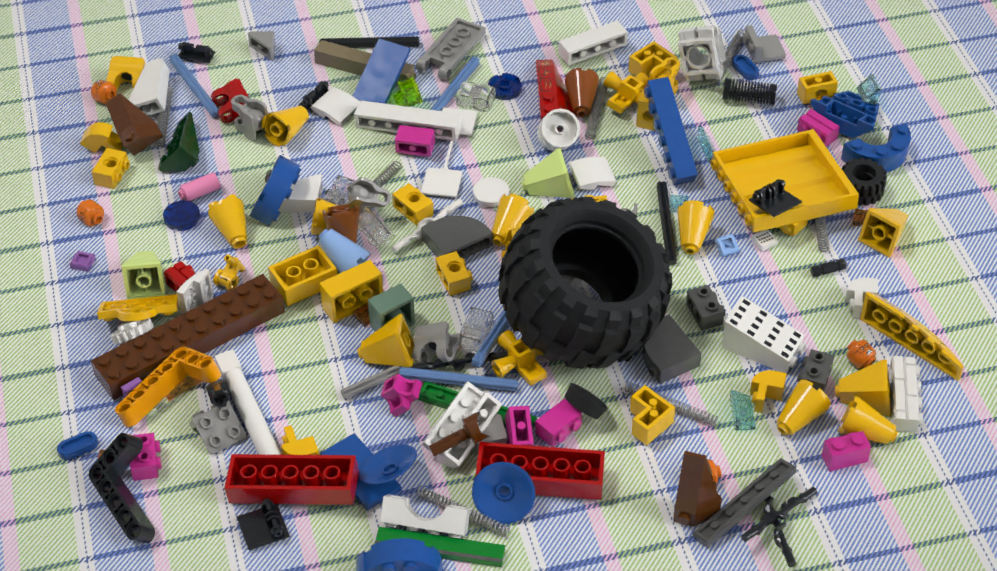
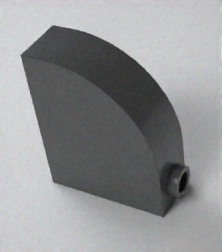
(457, 234)
(670, 352)

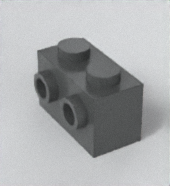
(705, 307)
(817, 369)

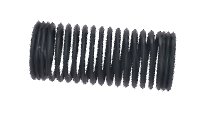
(768, 96)

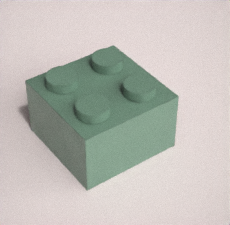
(390, 304)

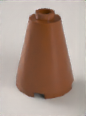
(581, 89)
(343, 220)

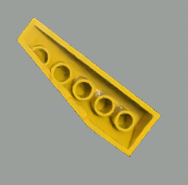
(909, 333)

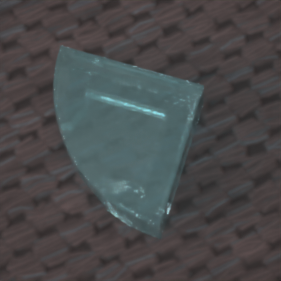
(676, 200)

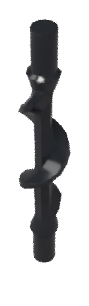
(458, 364)
(772, 515)
(779, 537)

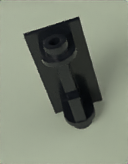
(200, 53)
(314, 95)

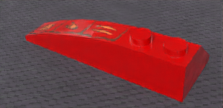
(551, 89)

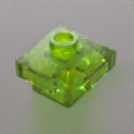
(408, 93)

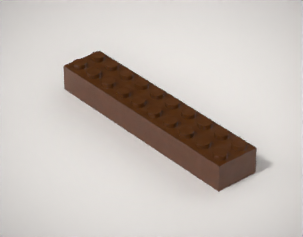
(197, 329)

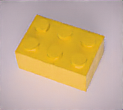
(301, 274)
(350, 290)

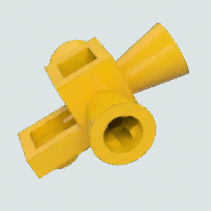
(628, 90)
(518, 357)

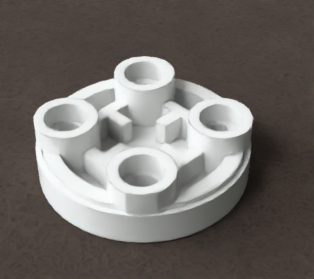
(489, 191)

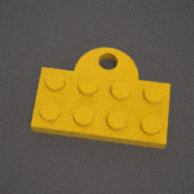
(138, 308)

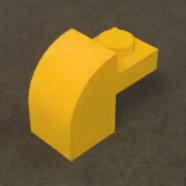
(100, 135)
(767, 385)
(292, 446)

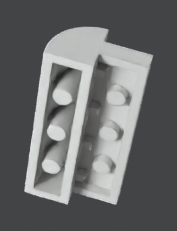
(466, 403)

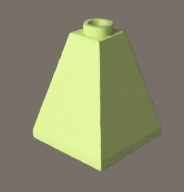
(549, 177)
(143, 276)

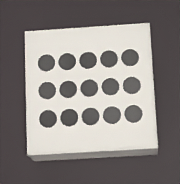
(764, 240)

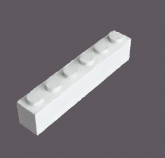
(389, 117)

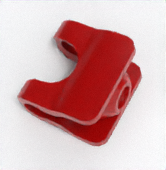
(228, 92)

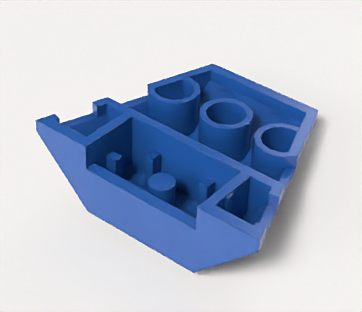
(848, 112)

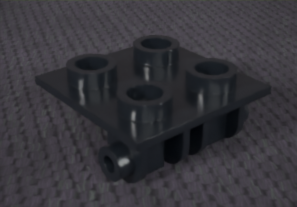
(774, 198)
(263, 525)

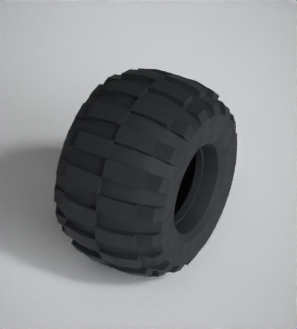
(605, 251)

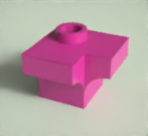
(400, 393)

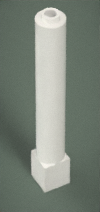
(246, 404)

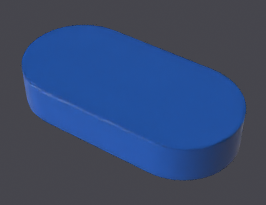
(745, 67)
(77, 445)

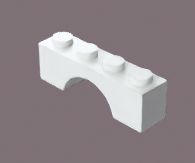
(398, 511)

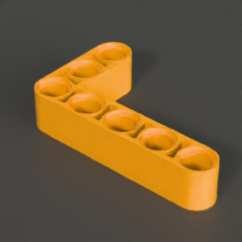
(163, 380)

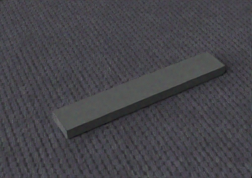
(744, 502)

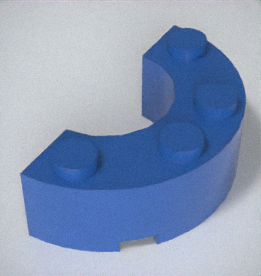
(888, 155)
(276, 190)
(400, 555)

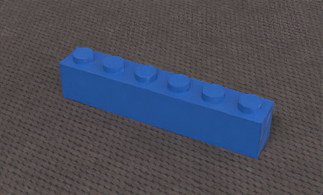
(671, 131)

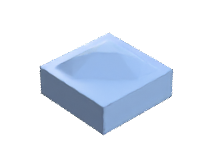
(727, 245)

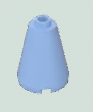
(341, 250)

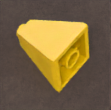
(883, 229)
(389, 344)
(870, 385)

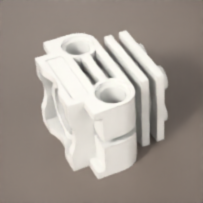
(694, 63)

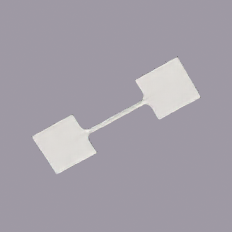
(443, 180)

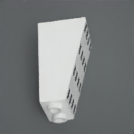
(762, 337)

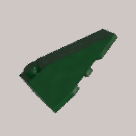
(183, 148)

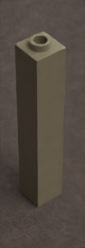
(350, 59)

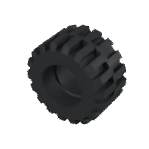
(867, 178)

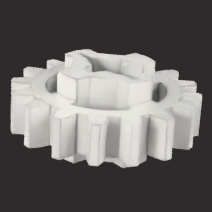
(131, 330)

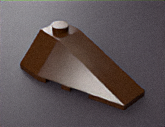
(132, 125)
(696, 493)

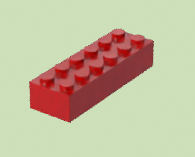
(552, 469)
(292, 479)

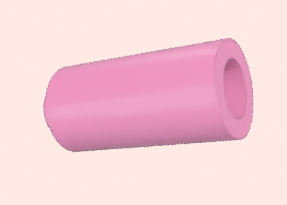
(199, 187)

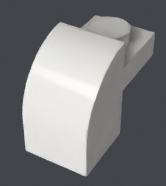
(856, 293)

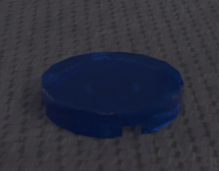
(506, 86)
(181, 215)

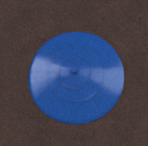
(387, 464)
(503, 492)

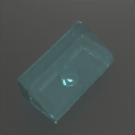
(869, 90)
(706, 143)
(742, 411)

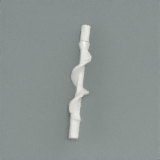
(418, 234)

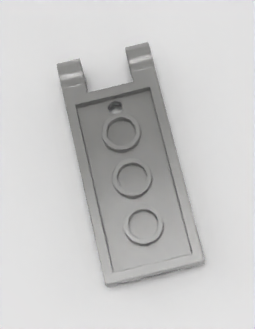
(451, 47)

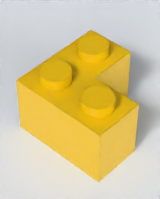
(647, 58)
(651, 414)

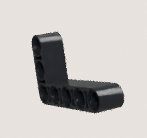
(106, 479)

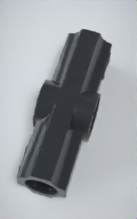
(218, 393)

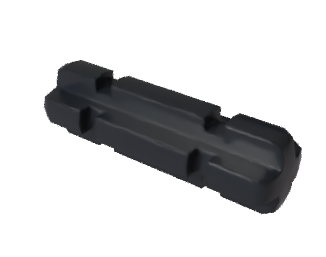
(828, 267)

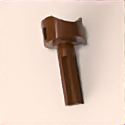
(470, 430)

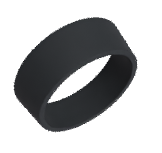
(585, 401)

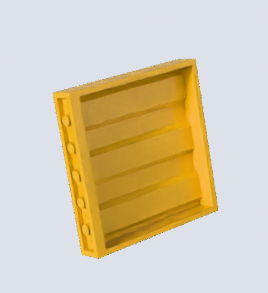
(798, 160)

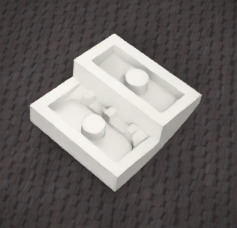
(335, 105)
(592, 172)
(195, 291)

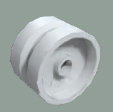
(565, 122)

